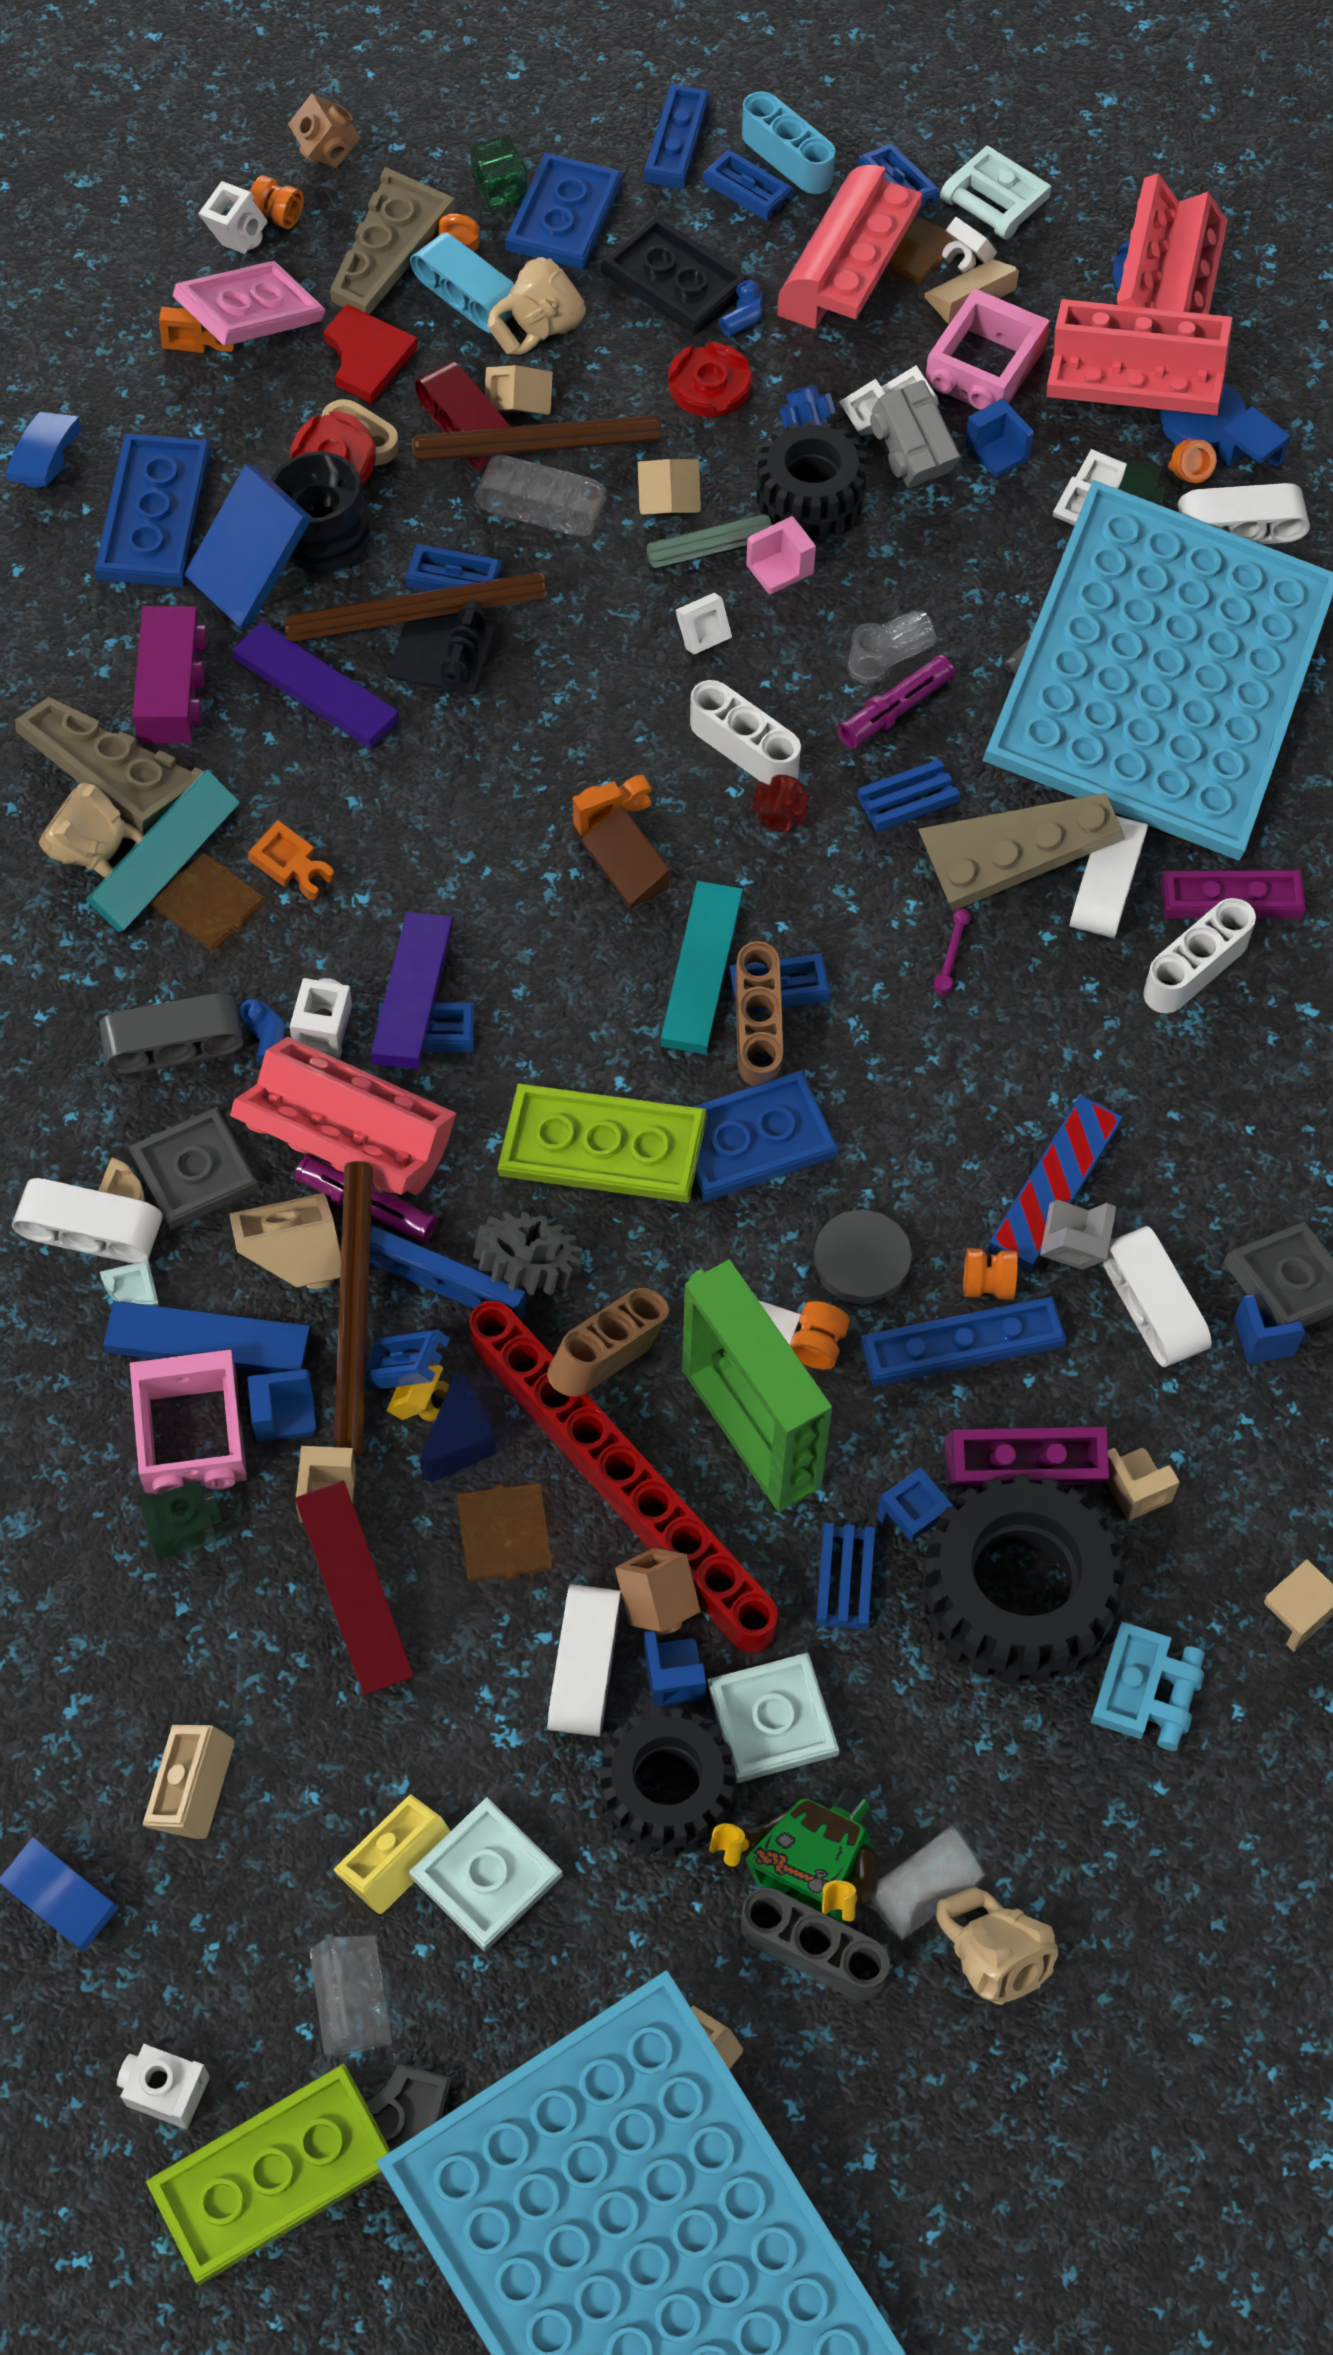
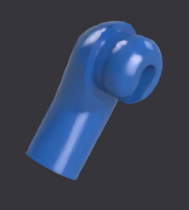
(748, 309)
(263, 1024)

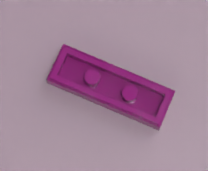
(1267, 891)

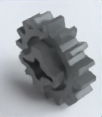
(527, 1253)

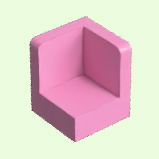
(780, 555)

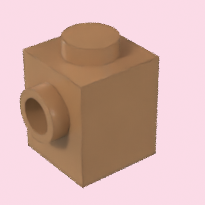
(658, 1590)

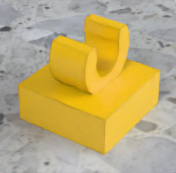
(416, 1398)

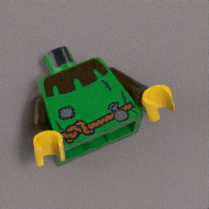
(809, 1854)

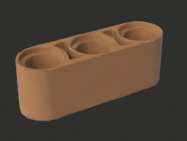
(764, 993)
(607, 1342)

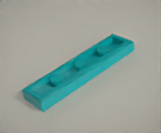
(162, 851)
(701, 967)

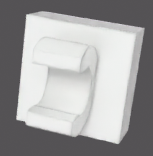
(968, 242)
(703, 623)

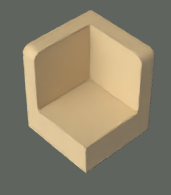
(519, 389)
(669, 486)
(325, 1467)
(1138, 1483)
(1302, 1602)

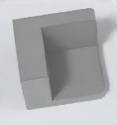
(1078, 1234)

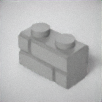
(914, 434)

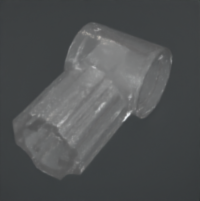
(880, 646)

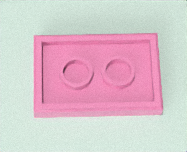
(248, 302)

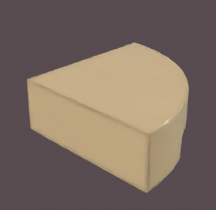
(121, 1181)

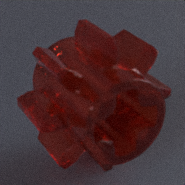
(780, 803)

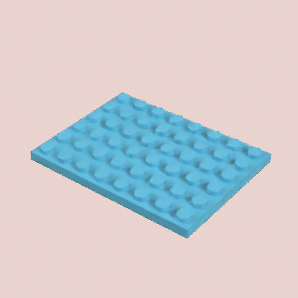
(1163, 669)
(629, 2205)

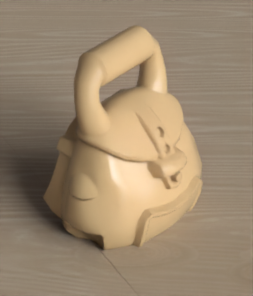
(541, 303)
(87, 830)
(1001, 1951)

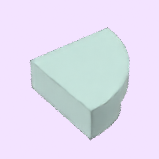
(131, 1284)

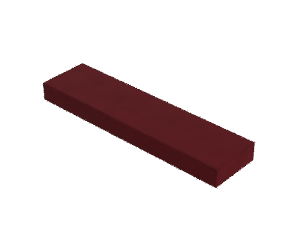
(353, 1588)

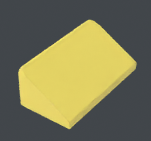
(382, 1861)

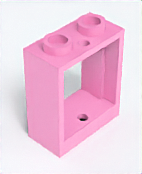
(996, 322)
(179, 1378)

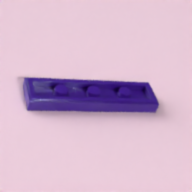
(315, 685)
(412, 990)

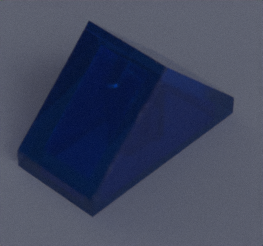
(459, 1433)

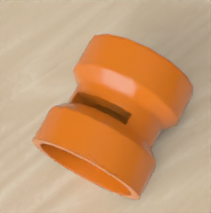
(277, 202)
(990, 1274)
(819, 1334)

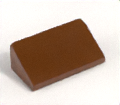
(627, 857)

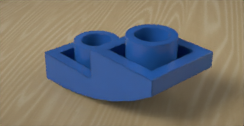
(40, 449)
(58, 1894)

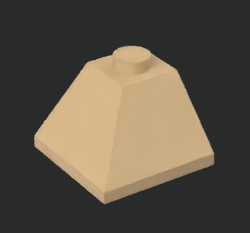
(291, 1240)

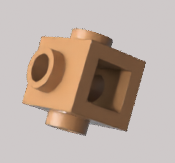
(324, 131)

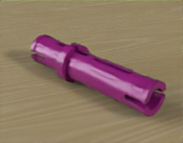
(862, 726)
(415, 1221)

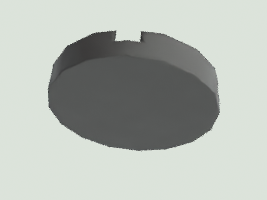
(862, 1256)

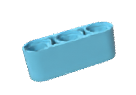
(788, 142)
(461, 278)

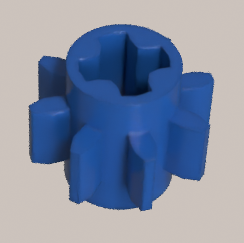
(807, 405)

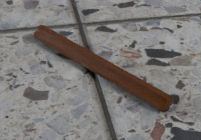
(536, 438)
(413, 606)
(353, 1306)

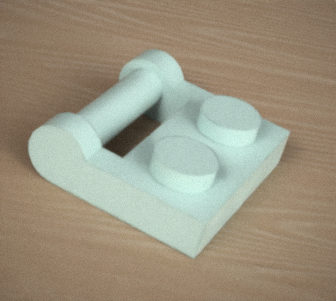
(1003, 183)

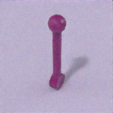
(943, 982)

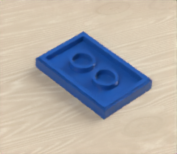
(563, 210)
(247, 546)
(761, 1136)

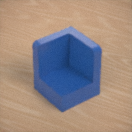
(1253, 435)
(999, 438)
(1260, 1339)
(282, 1405)
(913, 1504)
(674, 1671)

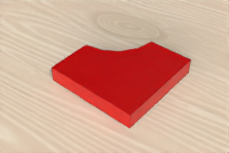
(368, 352)

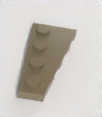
(398, 224)
(131, 777)
(1010, 847)

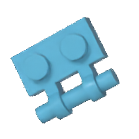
(1131, 1684)

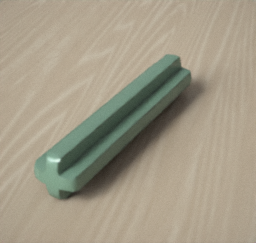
(705, 541)

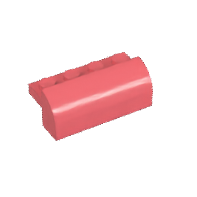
(849, 248)
(1172, 251)
(1139, 357)
(346, 1116)

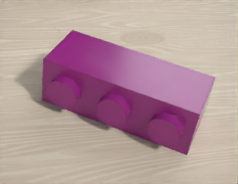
(169, 674)
(1058, 1454)

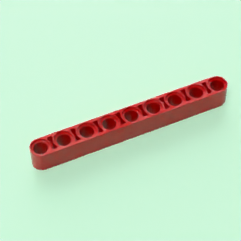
(628, 1495)

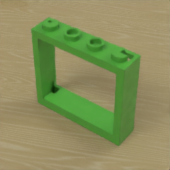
(754, 1385)

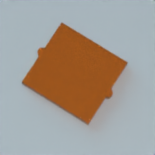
(919, 250)
(207, 902)
(504, 1532)

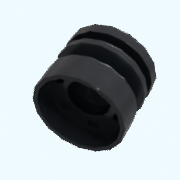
(334, 498)

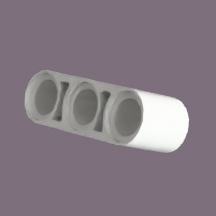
(1254, 512)
(734, 715)
(1108, 882)
(1193, 973)
(87, 1220)
(1156, 1297)
(584, 1660)

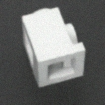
(241, 225)
(321, 1015)
(173, 2101)

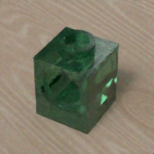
(498, 171)

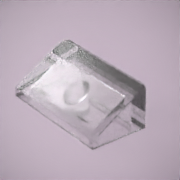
(912, 1890)
(350, 1995)

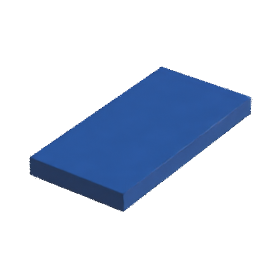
(153, 510)

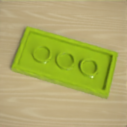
(602, 1143)
(270, 2174)

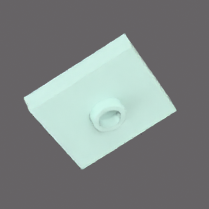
(773, 1717)
(485, 1874)

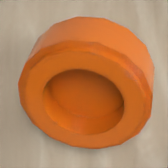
(462, 228)
(1193, 460)

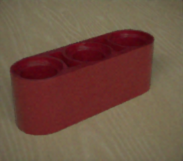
(458, 404)

